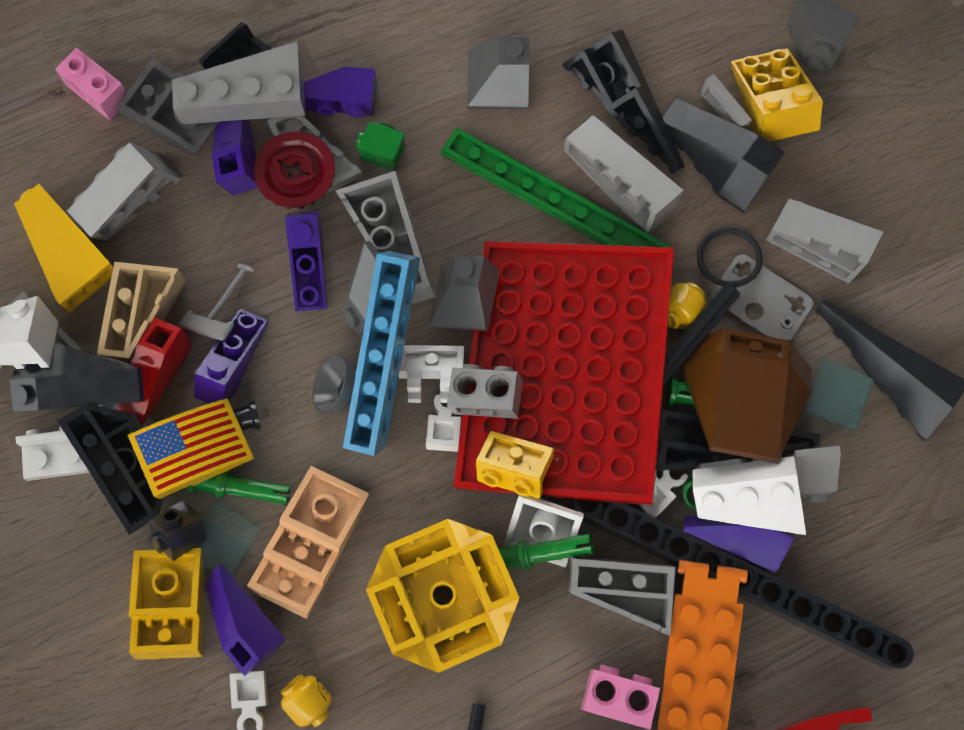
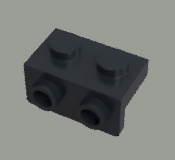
(234, 46)

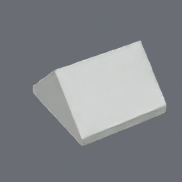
(542, 522)

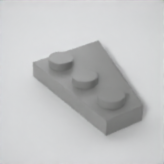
(344, 170)

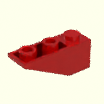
(159, 356)

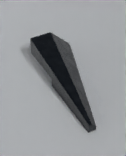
(617, 80)
(913, 382)
(685, 444)

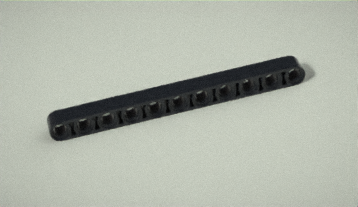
(786, 593)

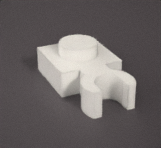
(443, 429)
(663, 495)
(249, 693)

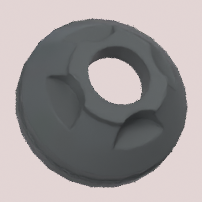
(334, 385)

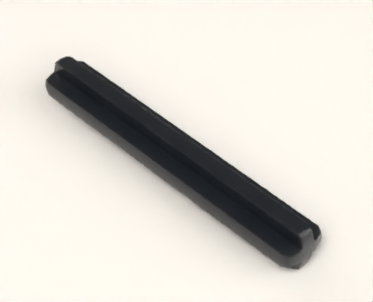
(699, 329)

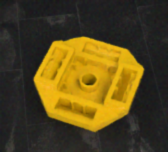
(435, 558)

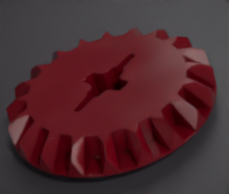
(288, 151)

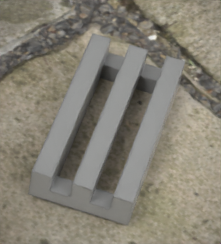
(724, 103)

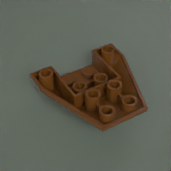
(747, 392)

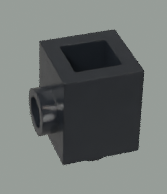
(177, 530)

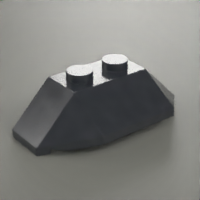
(106, 451)

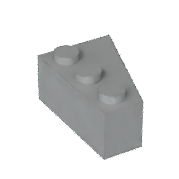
(824, 239)

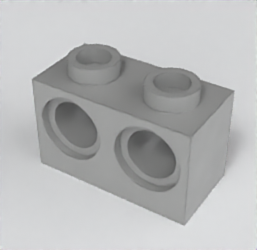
(483, 399)

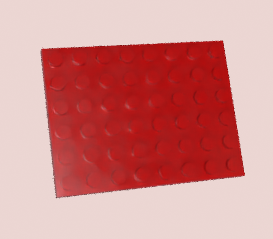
(591, 356)

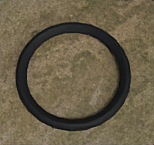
(759, 257)

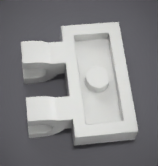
(429, 363)

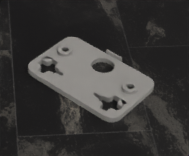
(769, 294)

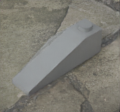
(815, 469)

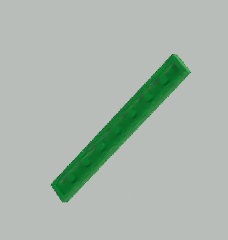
(544, 193)

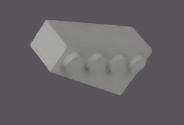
(623, 174)
(385, 219)

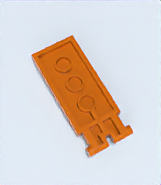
(702, 649)

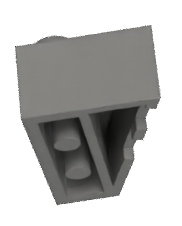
(120, 189)
(626, 587)

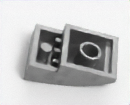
(151, 108)

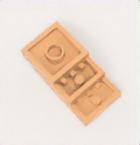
(308, 542)

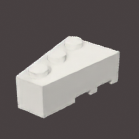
(27, 333)
(751, 495)

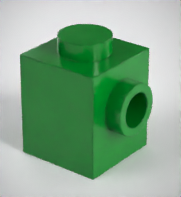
(381, 145)

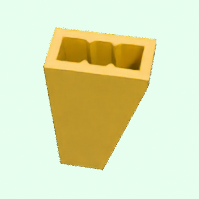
(64, 252)

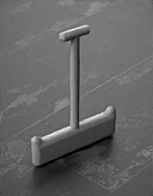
(207, 325)

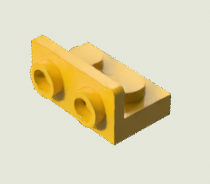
(513, 464)

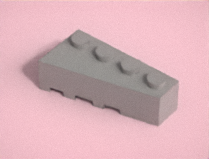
(243, 89)

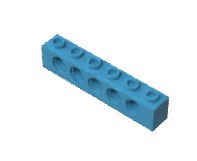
(381, 352)

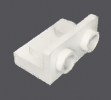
(48, 455)

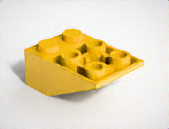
(777, 95)

